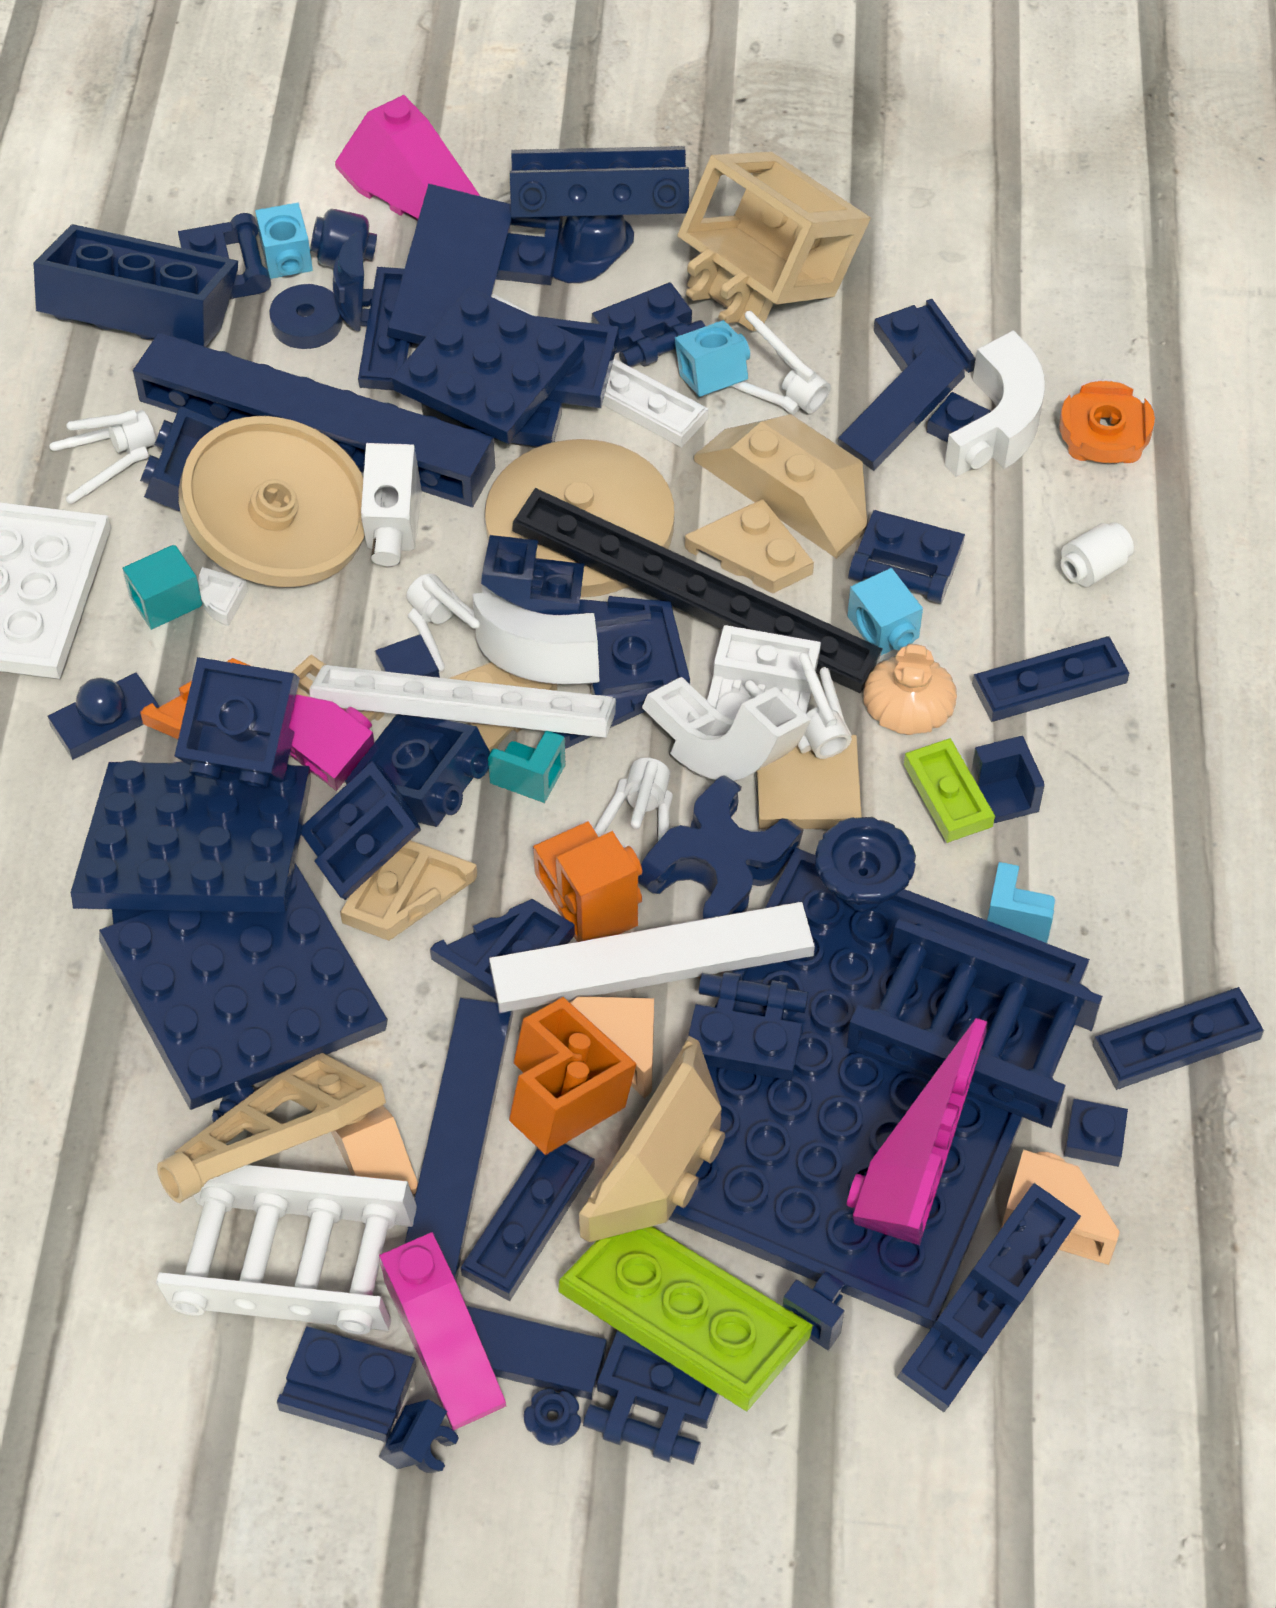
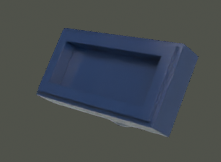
(101, 713)

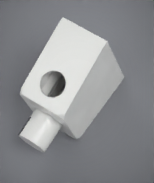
(390, 501)

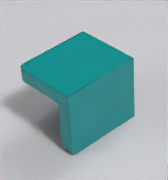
(162, 586)
(528, 769)

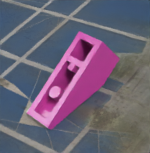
(329, 738)
(441, 1330)

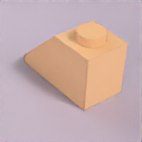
(1095, 1231)

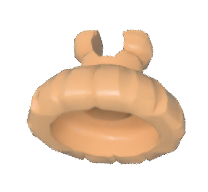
(910, 692)

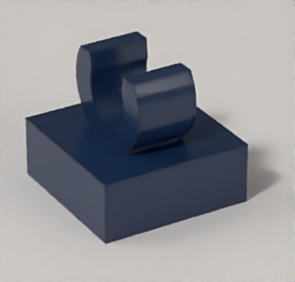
(818, 1307)
(413, 1434)

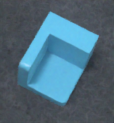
(1020, 909)

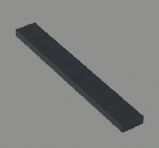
(688, 584)

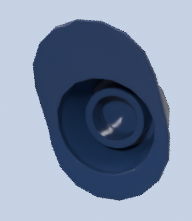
(591, 246)

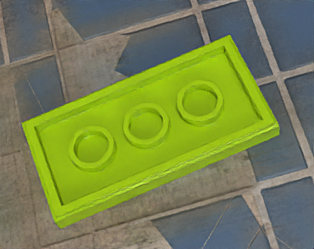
(687, 1312)

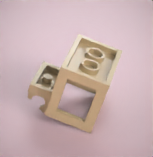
(781, 244)

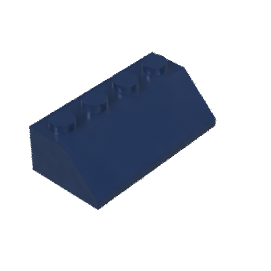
(133, 285)

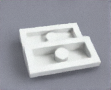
(765, 660)

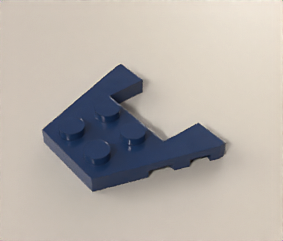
(635, 653)

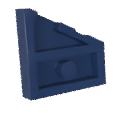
(519, 930)

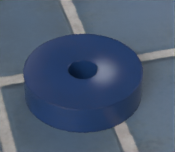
(301, 332)

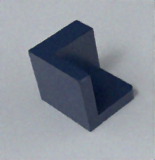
(1008, 778)

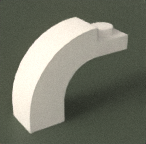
(1016, 385)
(537, 644)
(719, 746)

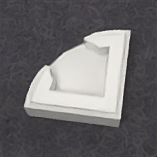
(221, 594)

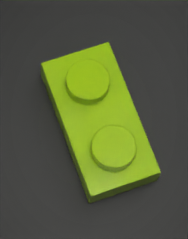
(948, 790)

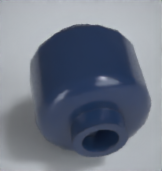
(333, 231)

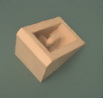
(630, 1026)
(375, 1148)

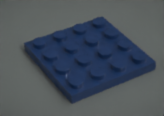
(191, 841)
(241, 991)

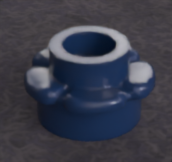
(552, 1431)

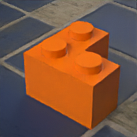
(590, 881)
(568, 1077)

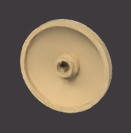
(594, 478)
(273, 501)

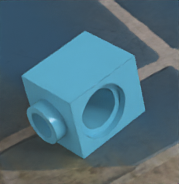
(284, 240)
(712, 358)
(885, 611)

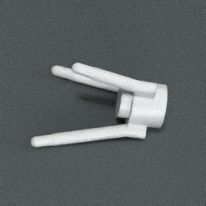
(802, 384)
(128, 433)
(435, 604)
(827, 730)
(644, 791)

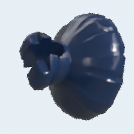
(865, 861)

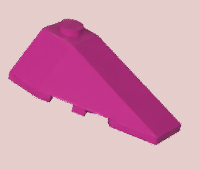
(397, 156)
(910, 1163)

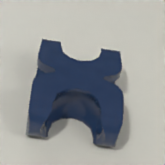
(720, 852)

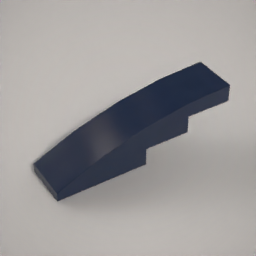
(988, 1297)

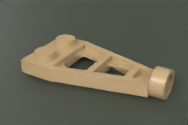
(320, 1084)

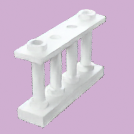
(273, 1195)

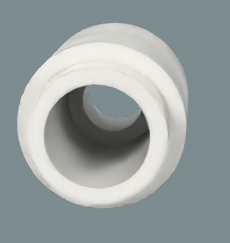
(1096, 553)

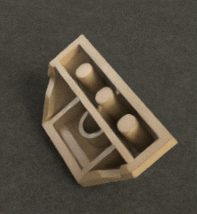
(798, 475)
(660, 1153)

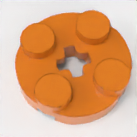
(1101, 443)

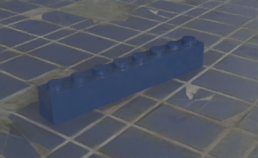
(223, 387)

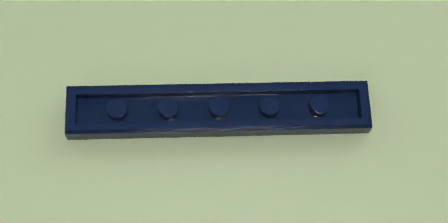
(460, 1127)

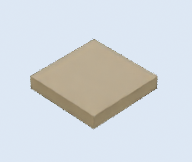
(810, 789)

